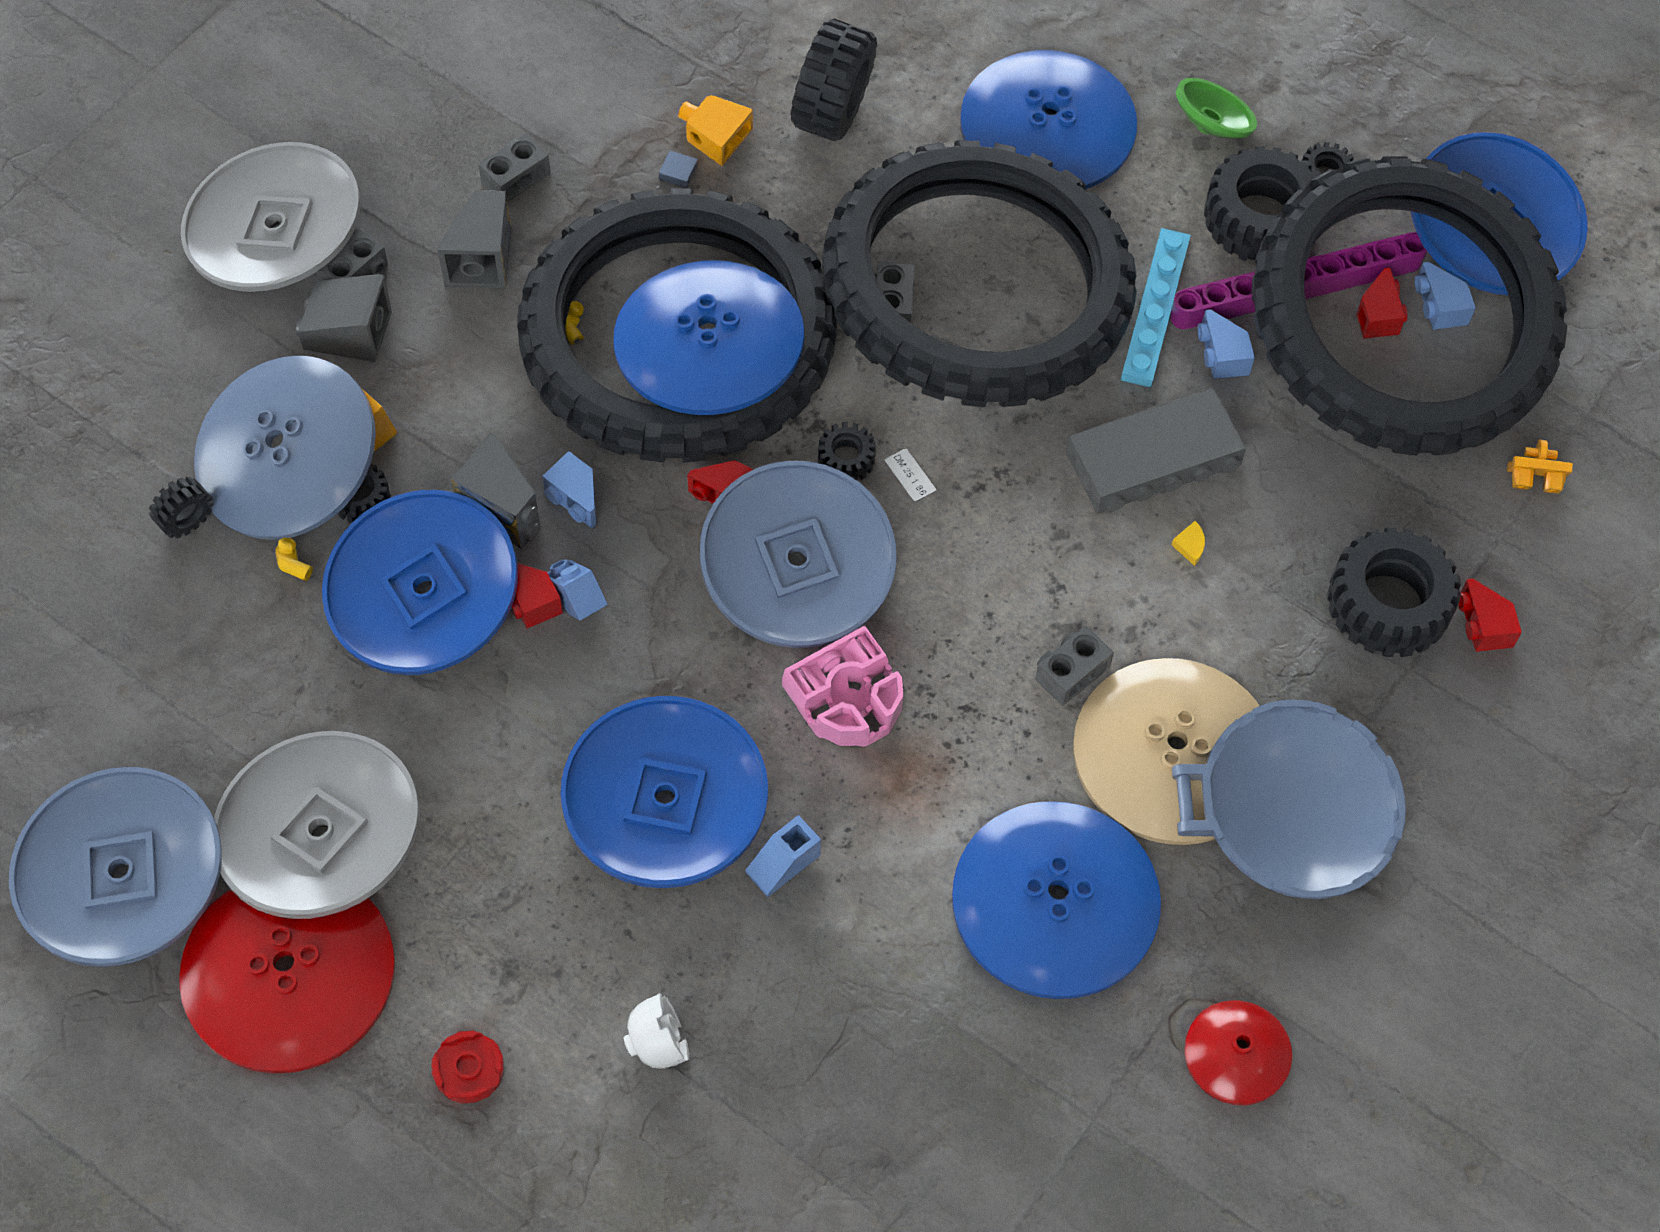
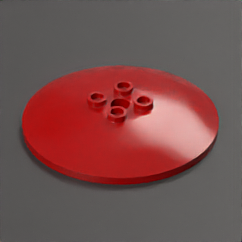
(291, 1016)

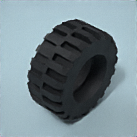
(833, 79)
(1245, 175)
(1401, 557)

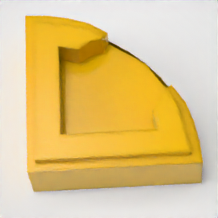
(1190, 543)

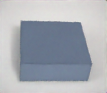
(678, 169)

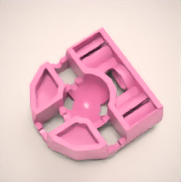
(844, 720)

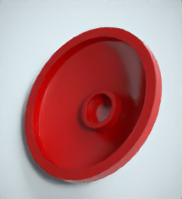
(1229, 1071)

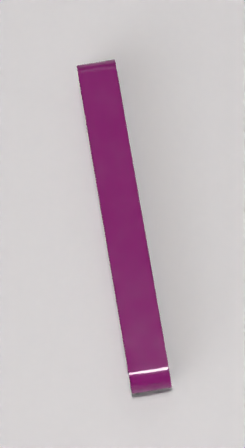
(1322, 276)

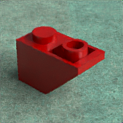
(1381, 309)
(712, 480)
(535, 597)
(1489, 617)

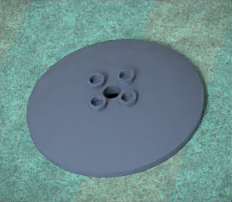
(313, 470)
(807, 512)
(89, 828)

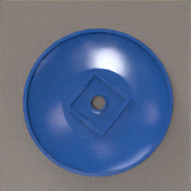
(1092, 121)
(1529, 180)
(714, 369)
(395, 548)
(655, 748)
(1046, 942)

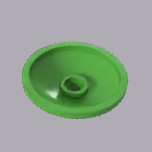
(1215, 109)

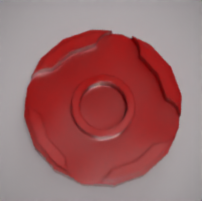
(468, 1067)

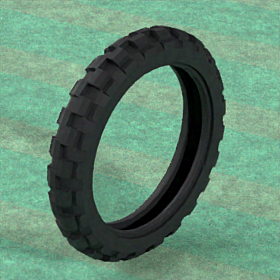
(646, 221)
(958, 371)
(1340, 397)

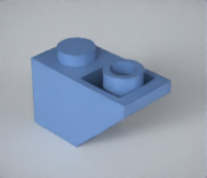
(1444, 297)
(1226, 346)
(572, 486)
(576, 588)
(784, 856)

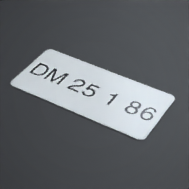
(910, 474)

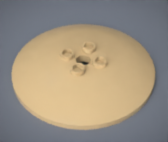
(1125, 747)

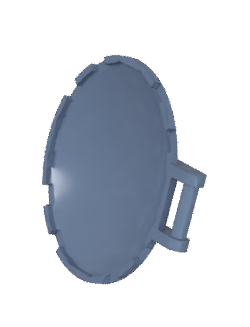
(1298, 799)

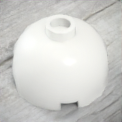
(656, 1034)

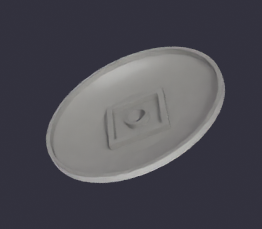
(285, 182)
(307, 784)

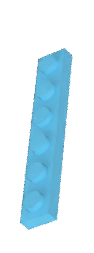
(1155, 308)

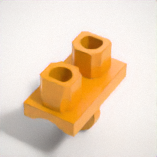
(1525, 468)

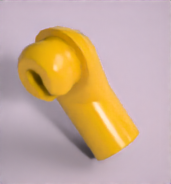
(572, 332)
(288, 560)

